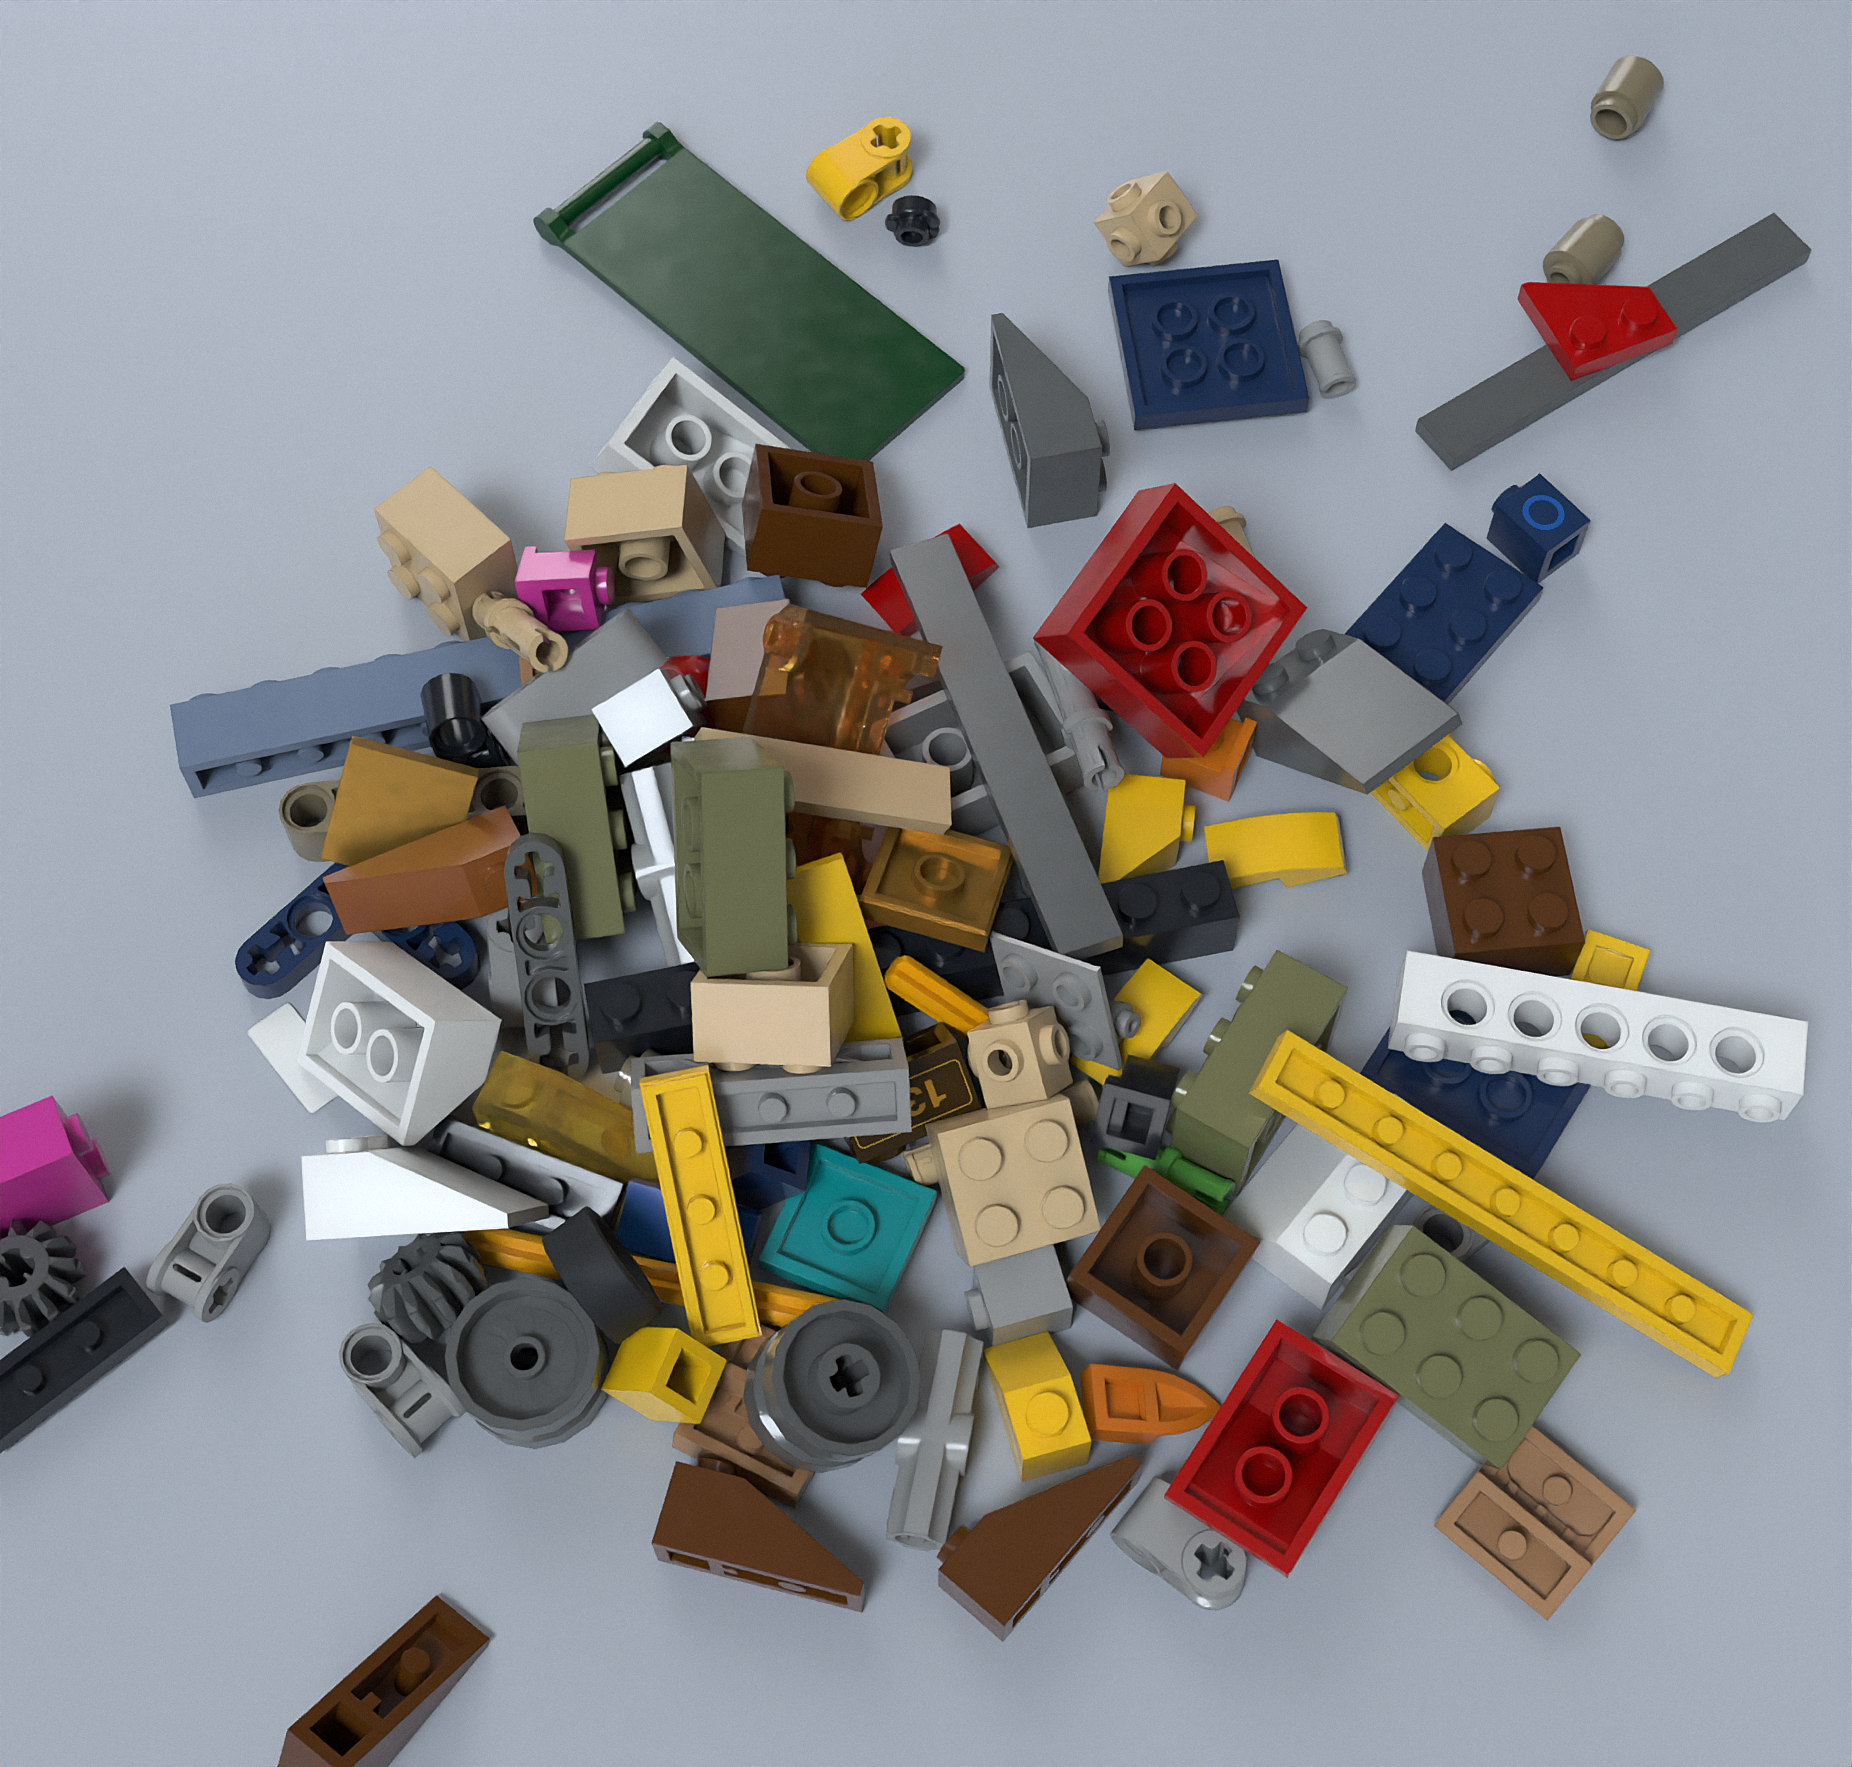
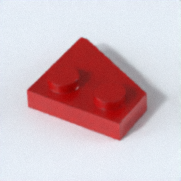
(1596, 324)

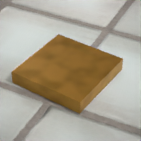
(393, 799)
(937, 885)

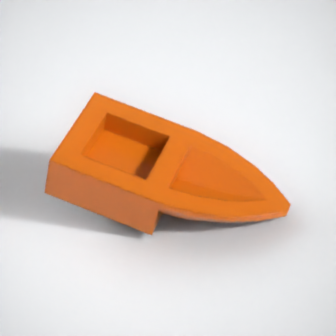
(1141, 1404)

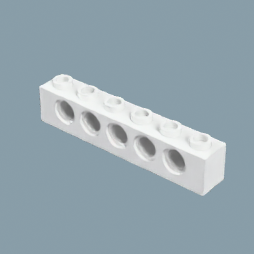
(1763, 1046)

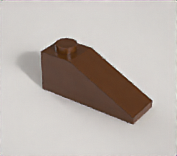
(735, 1532)
(1025, 1546)
(388, 1694)

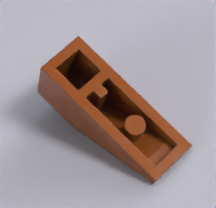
(431, 879)

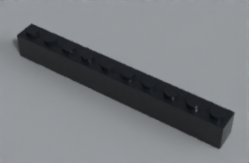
(1160, 915)

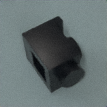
(1135, 1107)

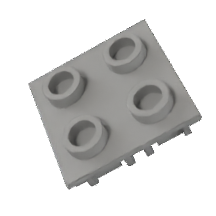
(1076, 992)

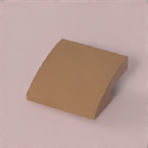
(727, 1432)
(1536, 1521)

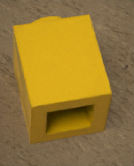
(664, 1375)

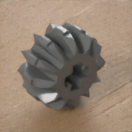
(49, 1284)
(427, 1285)

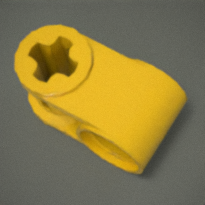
(858, 173)

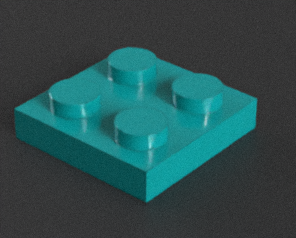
(848, 1230)

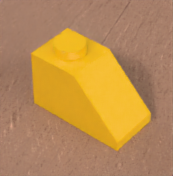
(1144, 827)
(1038, 1406)

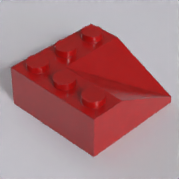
(1170, 622)

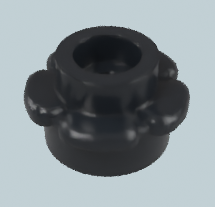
(913, 220)

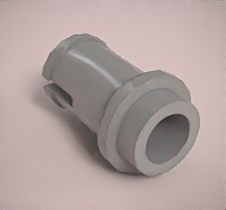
(1322, 347)

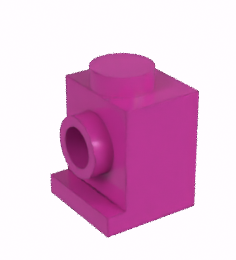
(565, 588)

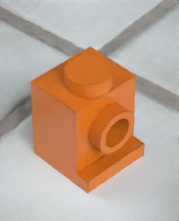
(1222, 764)

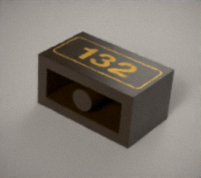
(937, 1092)

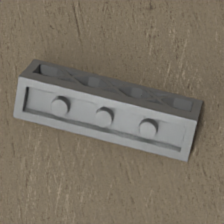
(856, 1096)

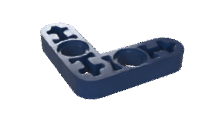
(293, 968)

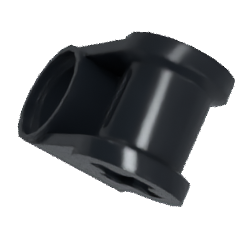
(455, 723)

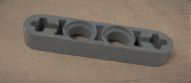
(550, 960)

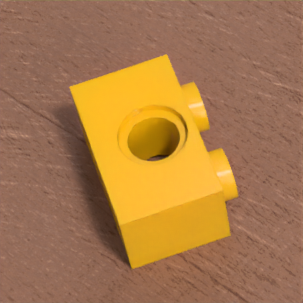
(1445, 806)

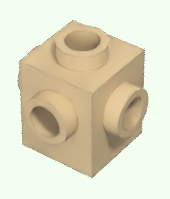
(1145, 219)
(1019, 1055)

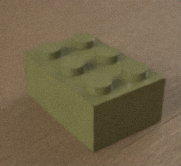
(568, 796)
(732, 855)
(1213, 1112)
(1446, 1345)

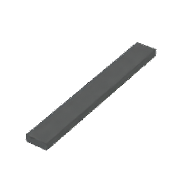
(1540, 385)
(1006, 752)

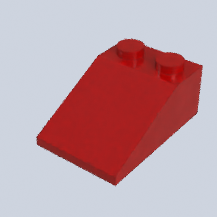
(1282, 1448)

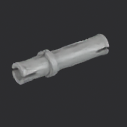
(1084, 726)

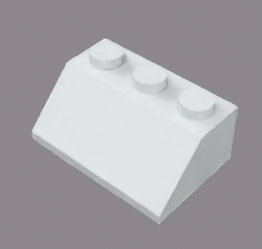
(394, 1037)
(1315, 1213)

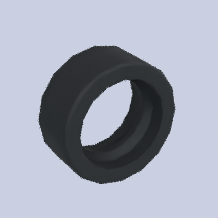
(602, 1275)

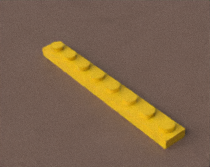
(1502, 1204)

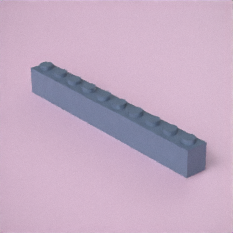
(309, 720)

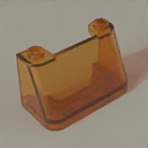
(832, 688)

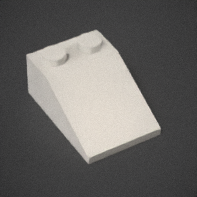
(695, 426)
(386, 1190)

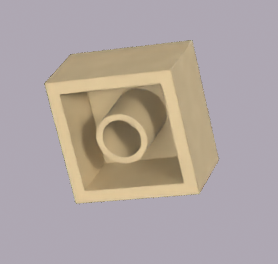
(649, 531)
(444, 552)
(777, 1015)
(1013, 1179)

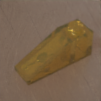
(561, 1118)

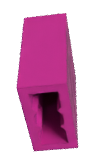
(48, 1166)

